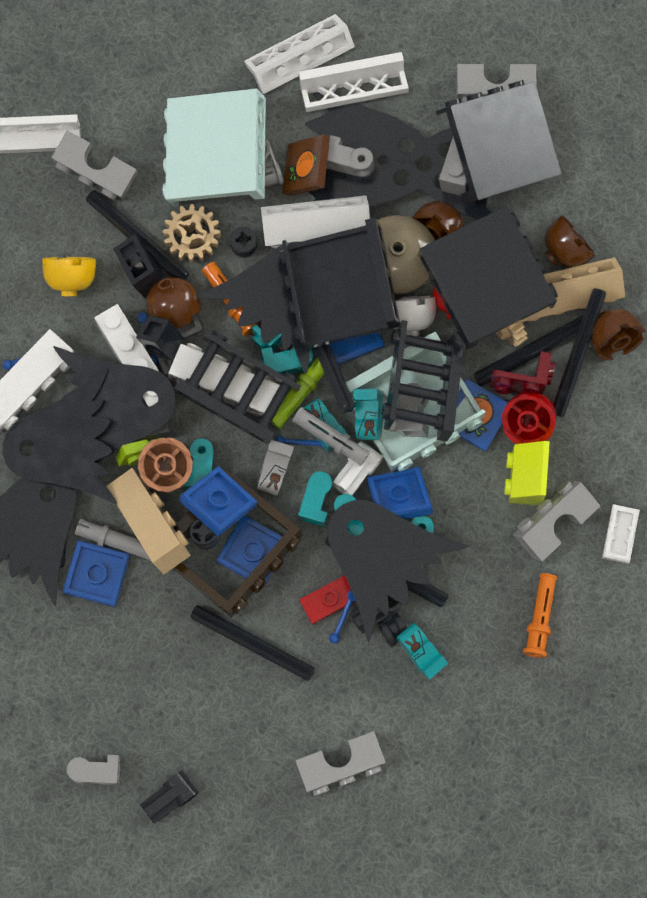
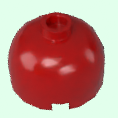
(529, 418)

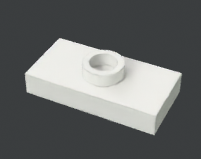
(620, 534)

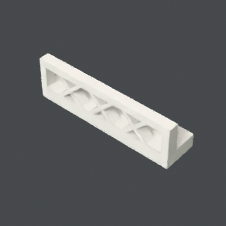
(300, 54)
(352, 76)
(21, 134)

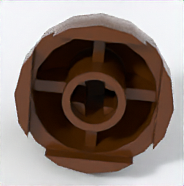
(439, 218)
(566, 244)
(173, 301)
(616, 332)

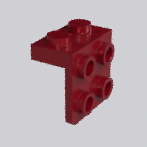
(510, 382)

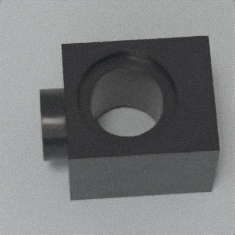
(160, 337)

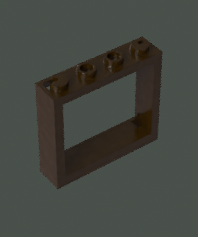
(256, 580)

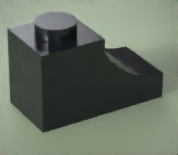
(138, 265)

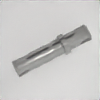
(357, 454)
(111, 538)

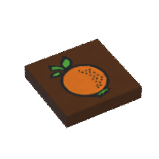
(306, 165)

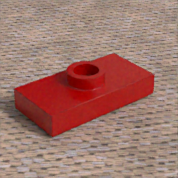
(326, 600)

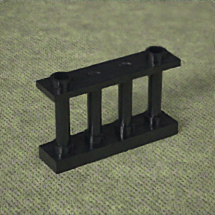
(448, 372)
(237, 414)

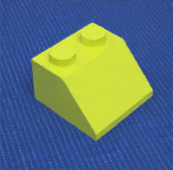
(528, 473)

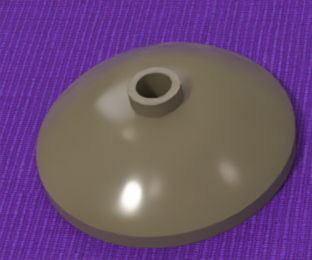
(405, 266)

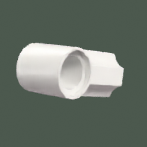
(353, 475)

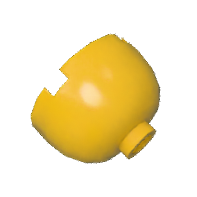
(69, 273)

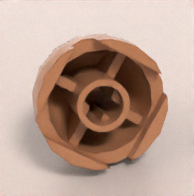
(165, 464)

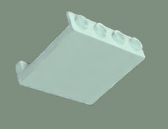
(215, 146)
(400, 450)

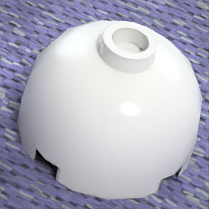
(418, 311)

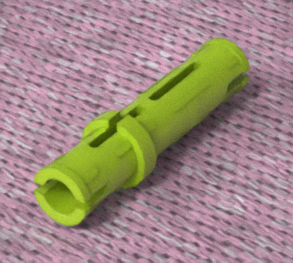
(293, 400)

